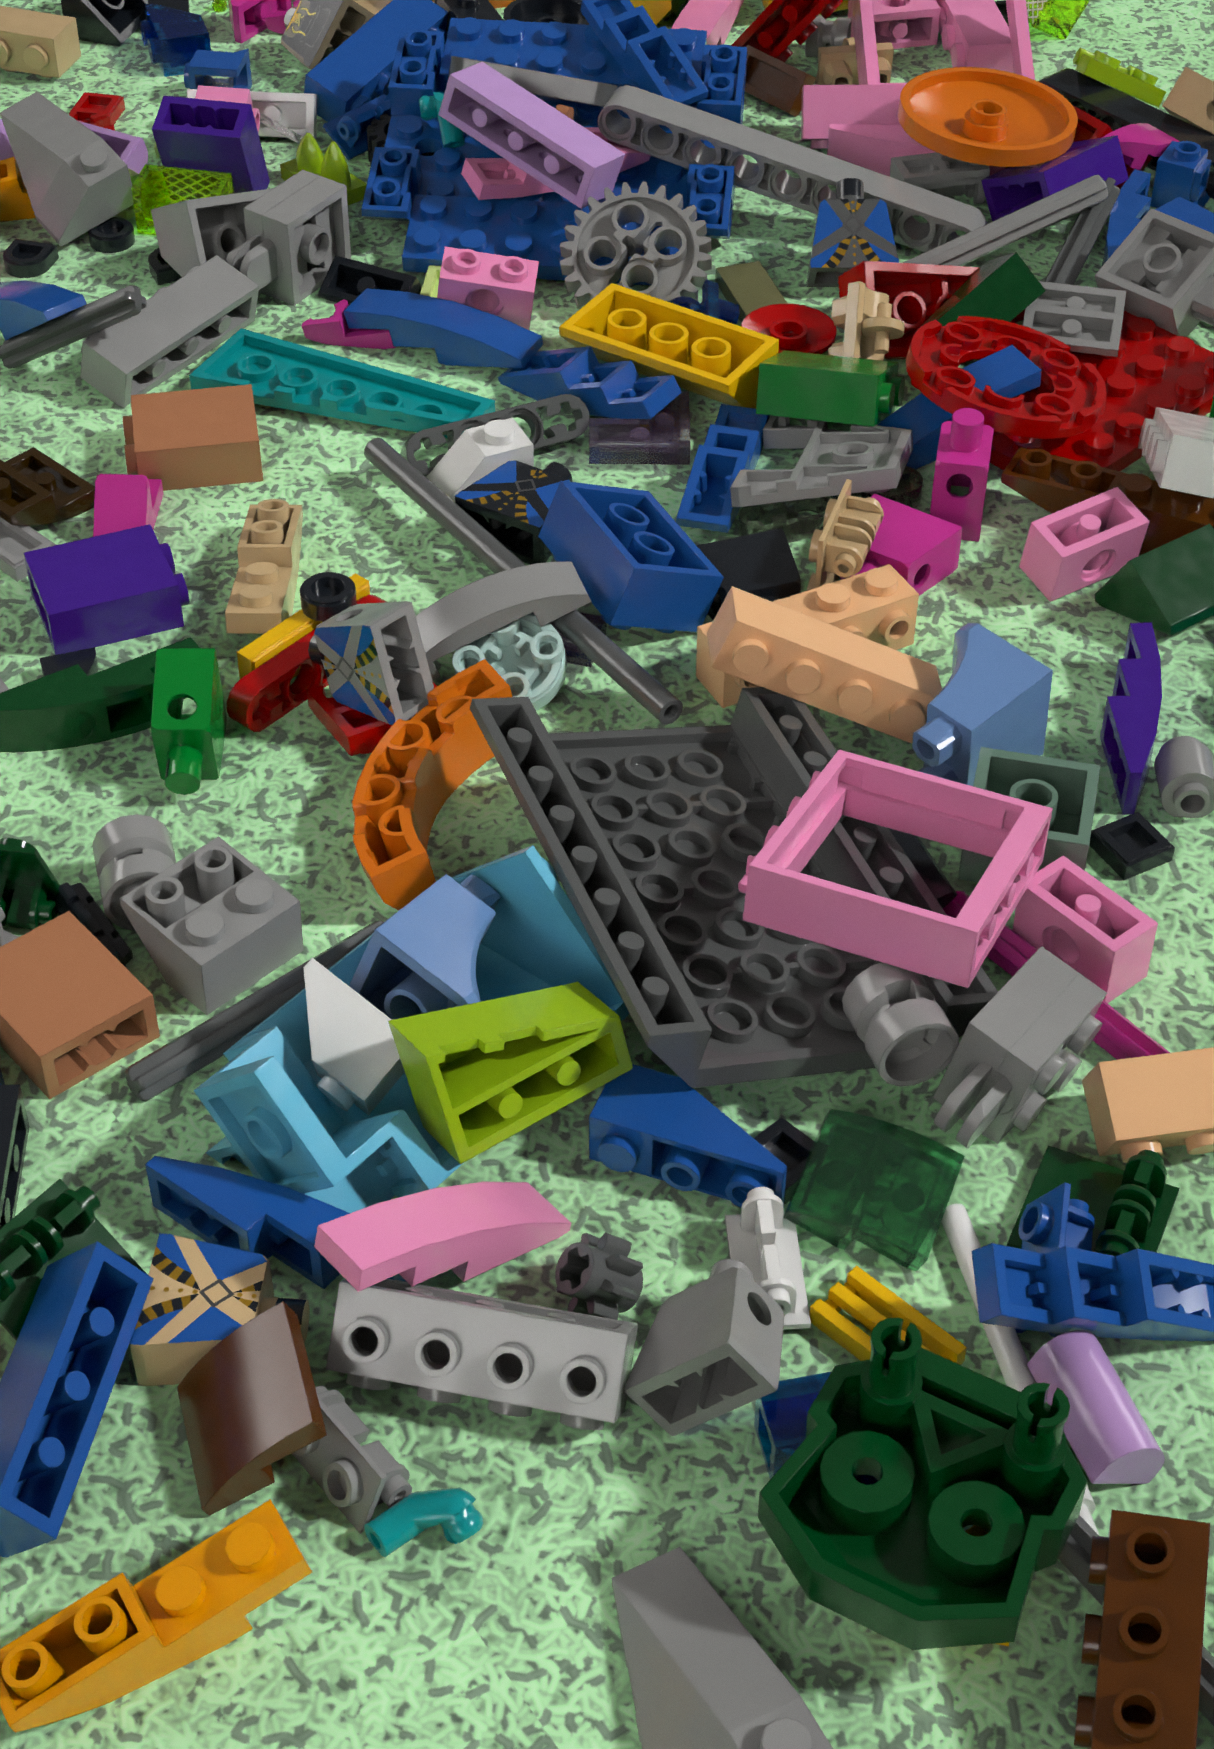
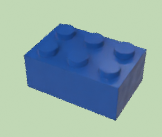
(630, 557)

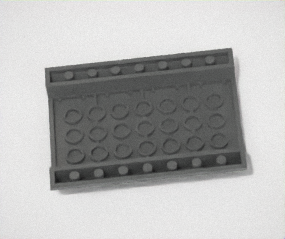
(652, 854)

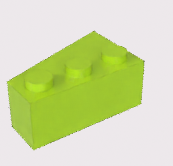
(507, 1062)

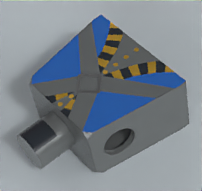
(848, 234)

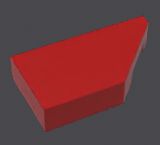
(98, 109)

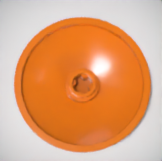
(987, 116)

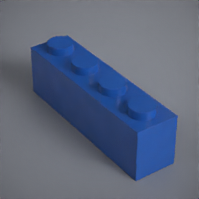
(364, 62)
(61, 1387)

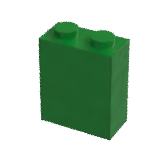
(829, 388)

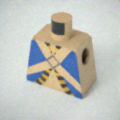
(196, 1302)

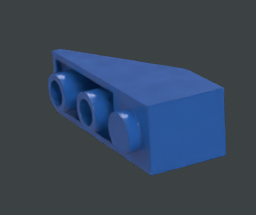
(676, 1135)

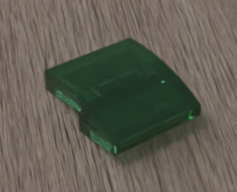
(875, 1187)

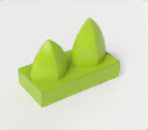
(331, 166)

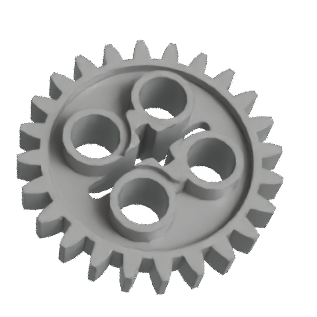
(601, 235)

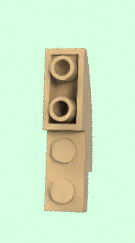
(267, 568)

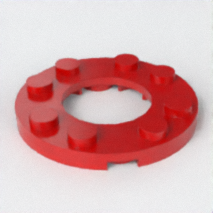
(1068, 409)

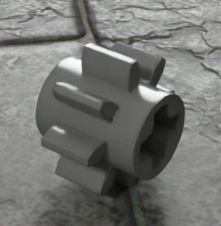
(599, 1276)

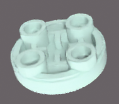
(524, 655)

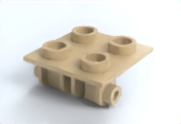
(846, 537)

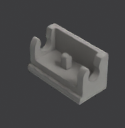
(941, 175)

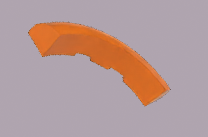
(413, 777)

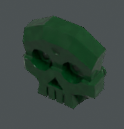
(945, 1458)

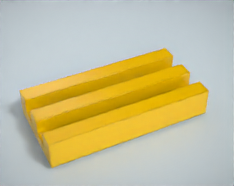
(869, 1304)

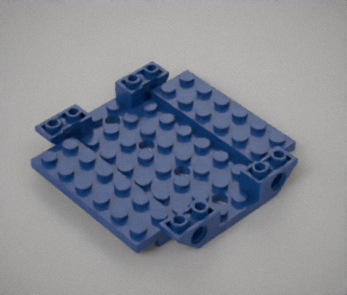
(440, 201)

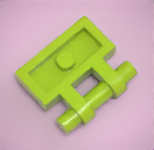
(1110, 72)

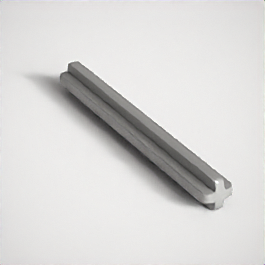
(1017, 224)

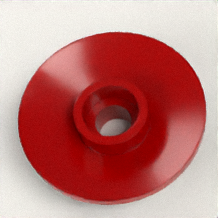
(795, 325)

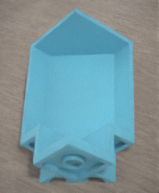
(351, 1159)

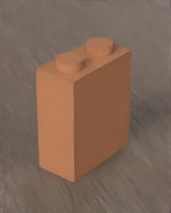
(194, 437)
(69, 1005)

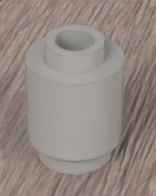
(1185, 777)

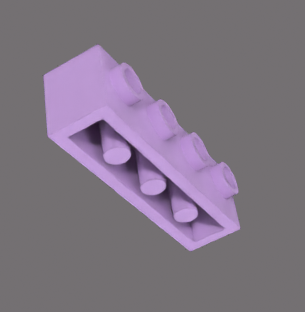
(530, 134)

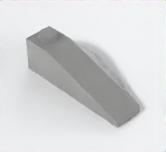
(66, 169)
(201, 228)
(698, 1668)

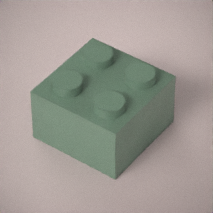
(1046, 781)

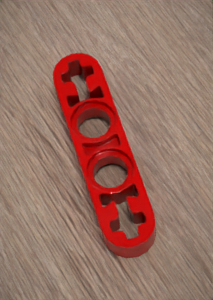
(266, 691)

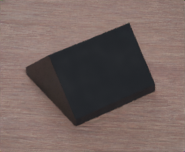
(105, 20)

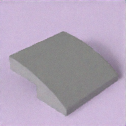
(1079, 317)

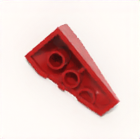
(912, 290)

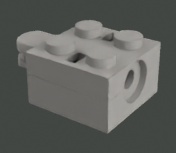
(294, 236)
(1165, 273)
(1019, 1050)

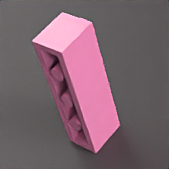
(975, 34)
(846, 105)

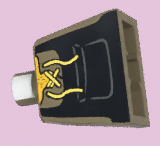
(320, 27)

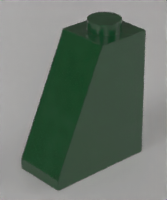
(994, 291)

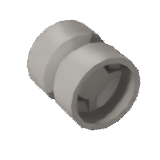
(128, 855)
(900, 1024)

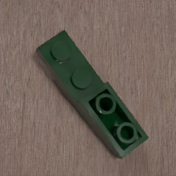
(80, 709)

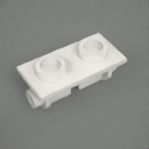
(771, 1251)

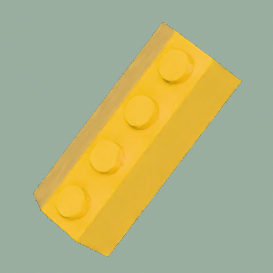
(673, 340)

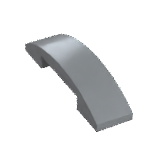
(498, 600)

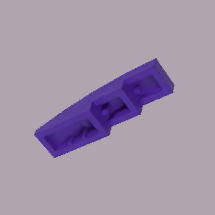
(1133, 715)

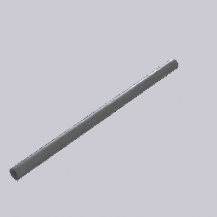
(498, 558)

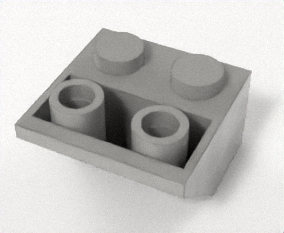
(215, 924)

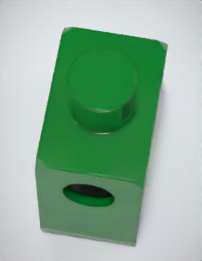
(188, 744)

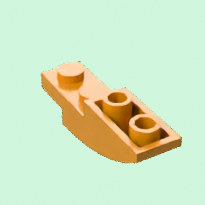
(146, 1630)

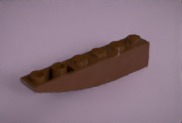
(1062, 482)

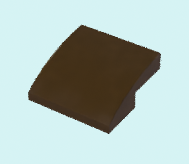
(41, 490)

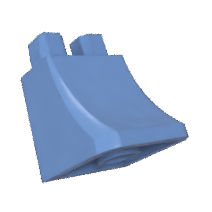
(991, 701)
(428, 950)

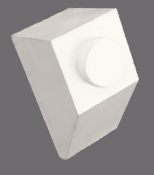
(479, 453)
(349, 1042)

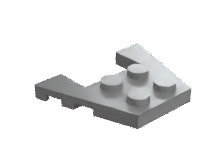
(866, 455)

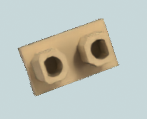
(839, 65)
(865, 322)

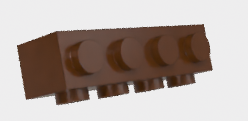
(1146, 1635)

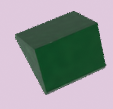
(1167, 584)

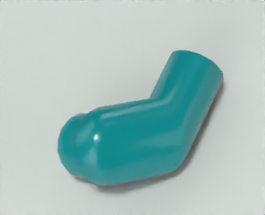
(429, 109)
(423, 1510)

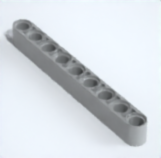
(773, 158)

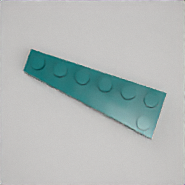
(333, 386)

